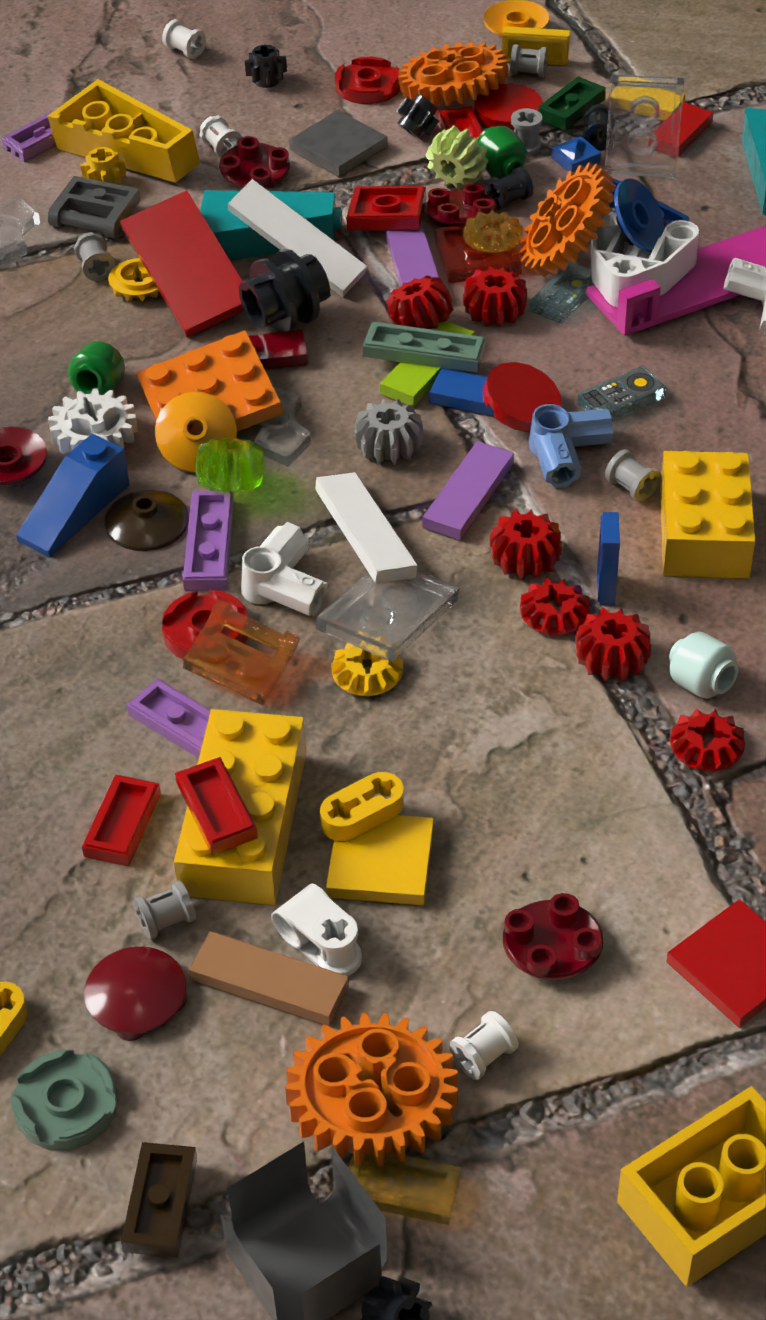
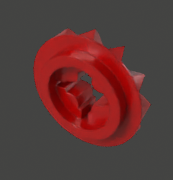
(544, 617)
(723, 750)

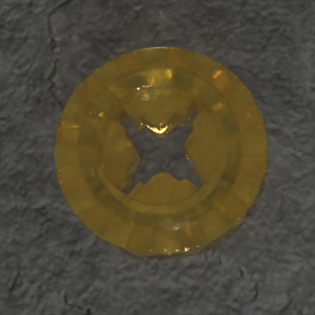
(484, 236)

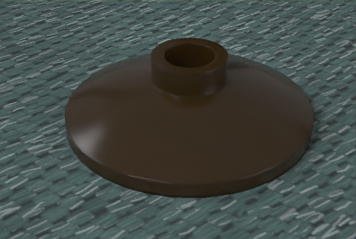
(146, 520)

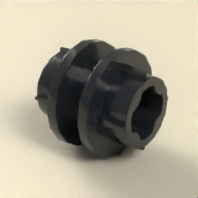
(284, 290)

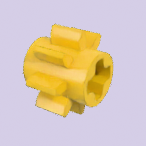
(104, 166)

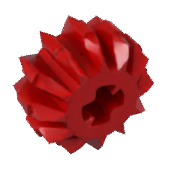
(495, 296)
(420, 303)
(526, 544)
(613, 644)

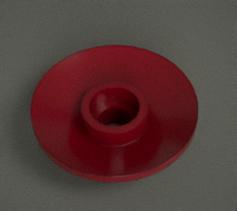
(21, 454)

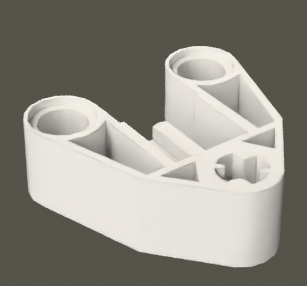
(669, 262)

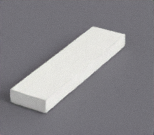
(291, 231)
(366, 528)

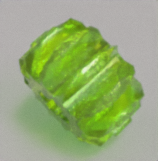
(230, 465)

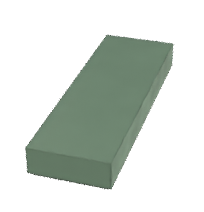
(424, 347)

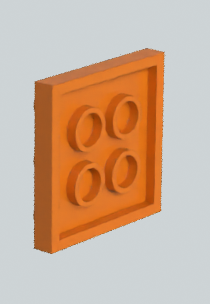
(222, 369)

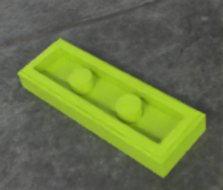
(413, 381)

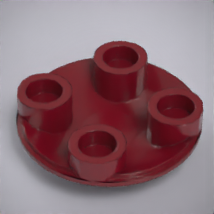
(254, 161)
(459, 205)
(552, 938)
(135, 991)

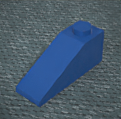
(77, 492)

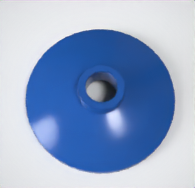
(638, 214)

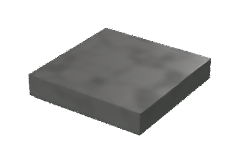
(338, 143)

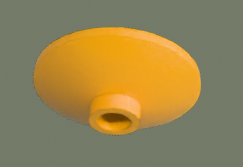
(515, 14)
(173, 422)

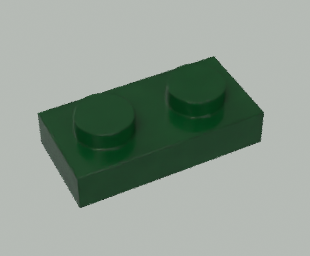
(571, 103)

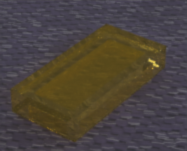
(410, 1187)

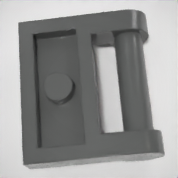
(95, 198)

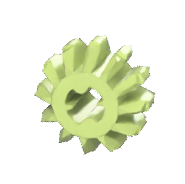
(456, 157)

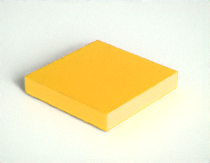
(383, 863)

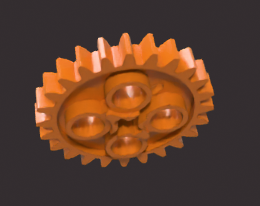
(454, 73)
(567, 220)
(372, 1088)

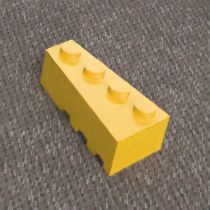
(139, 133)

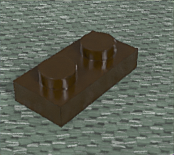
(159, 1200)

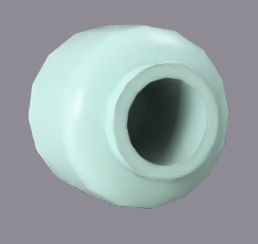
(703, 665)

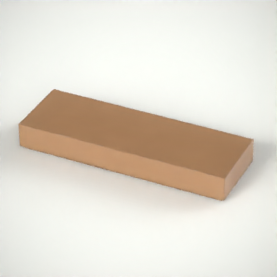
(269, 978)

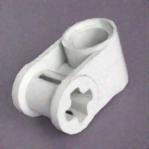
(320, 930)

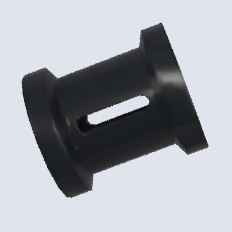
(595, 127)
(512, 181)

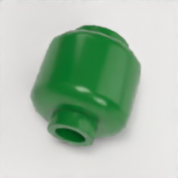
(503, 152)
(96, 367)

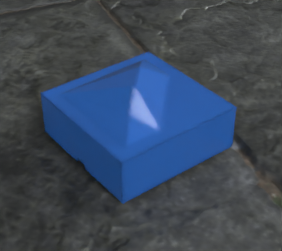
(575, 153)

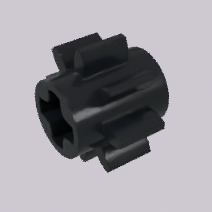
(265, 66)
(417, 116)
(395, 1301)

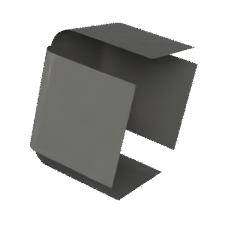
(303, 1254)

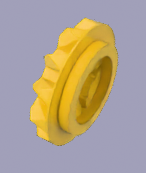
(123, 279)
(351, 676)

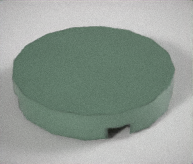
(64, 1100)

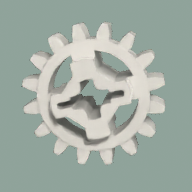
(93, 414)

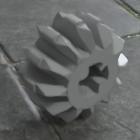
(388, 431)

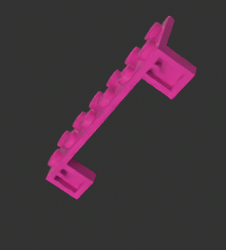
(703, 286)

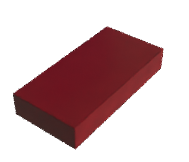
(280, 349)

